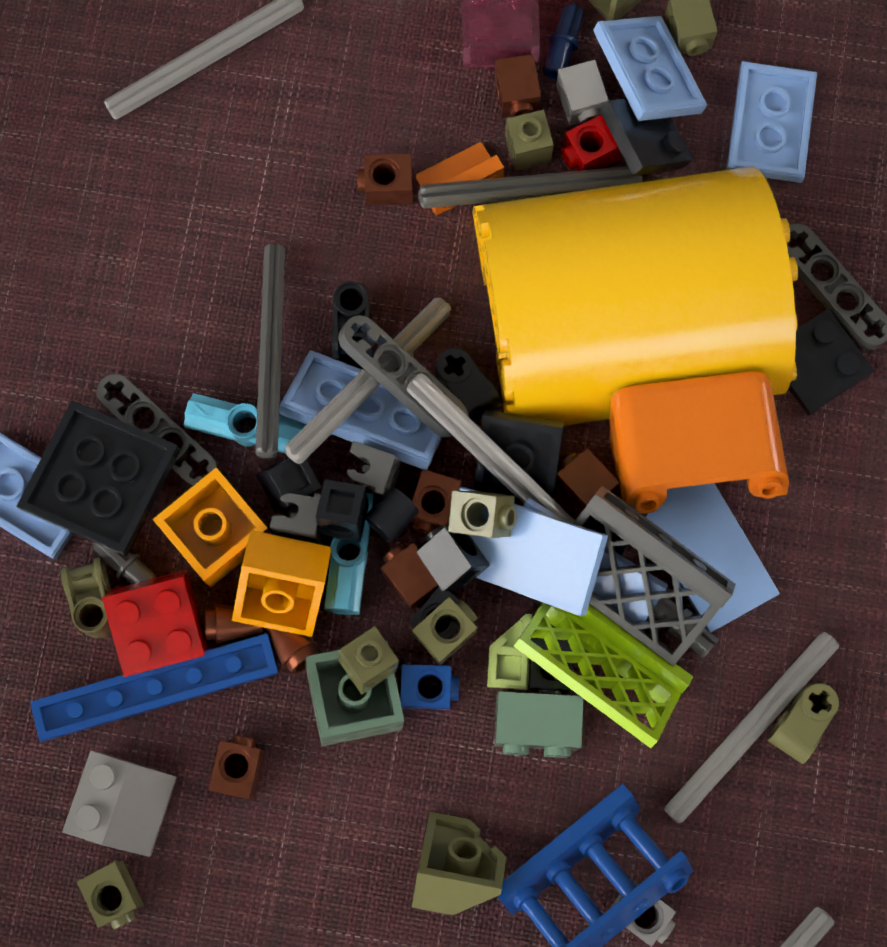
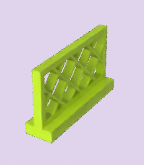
(617, 654)

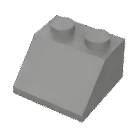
(119, 804)

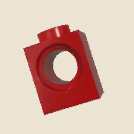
(594, 132)

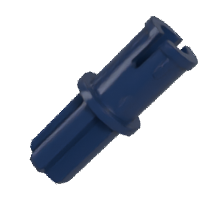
(563, 40)

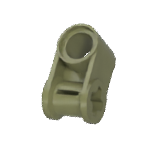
(84, 591)
(801, 728)

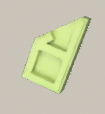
(507, 665)

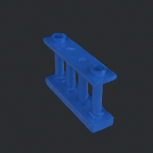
(586, 840)

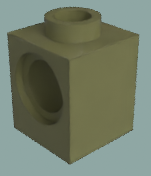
(691, 25)
(529, 140)
(467, 514)
(442, 648)
(368, 660)
(93, 891)

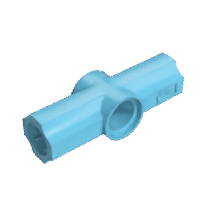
(222, 418)
(347, 577)

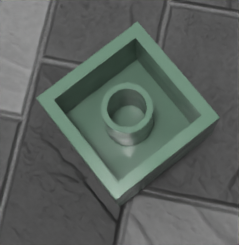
(342, 710)
(538, 723)

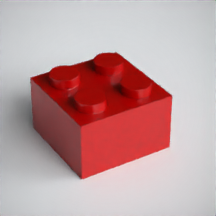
(155, 623)

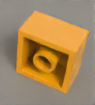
(210, 526)
(281, 583)

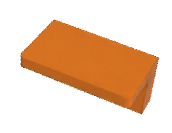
(466, 165)

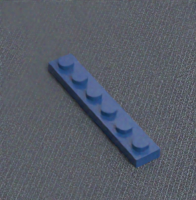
(153, 689)

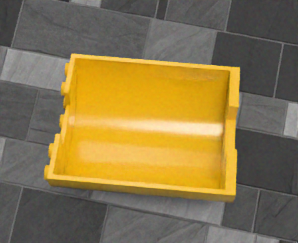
(636, 290)

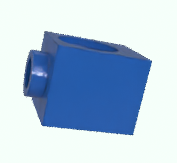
(412, 676)

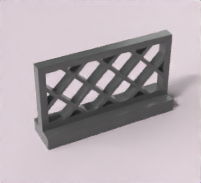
(666, 555)

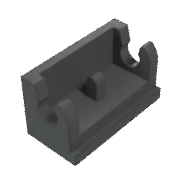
(381, 473)
(302, 519)

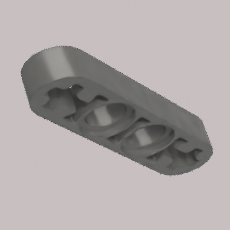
(840, 282)
(397, 381)
(162, 426)

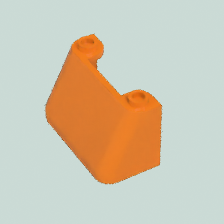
(696, 436)

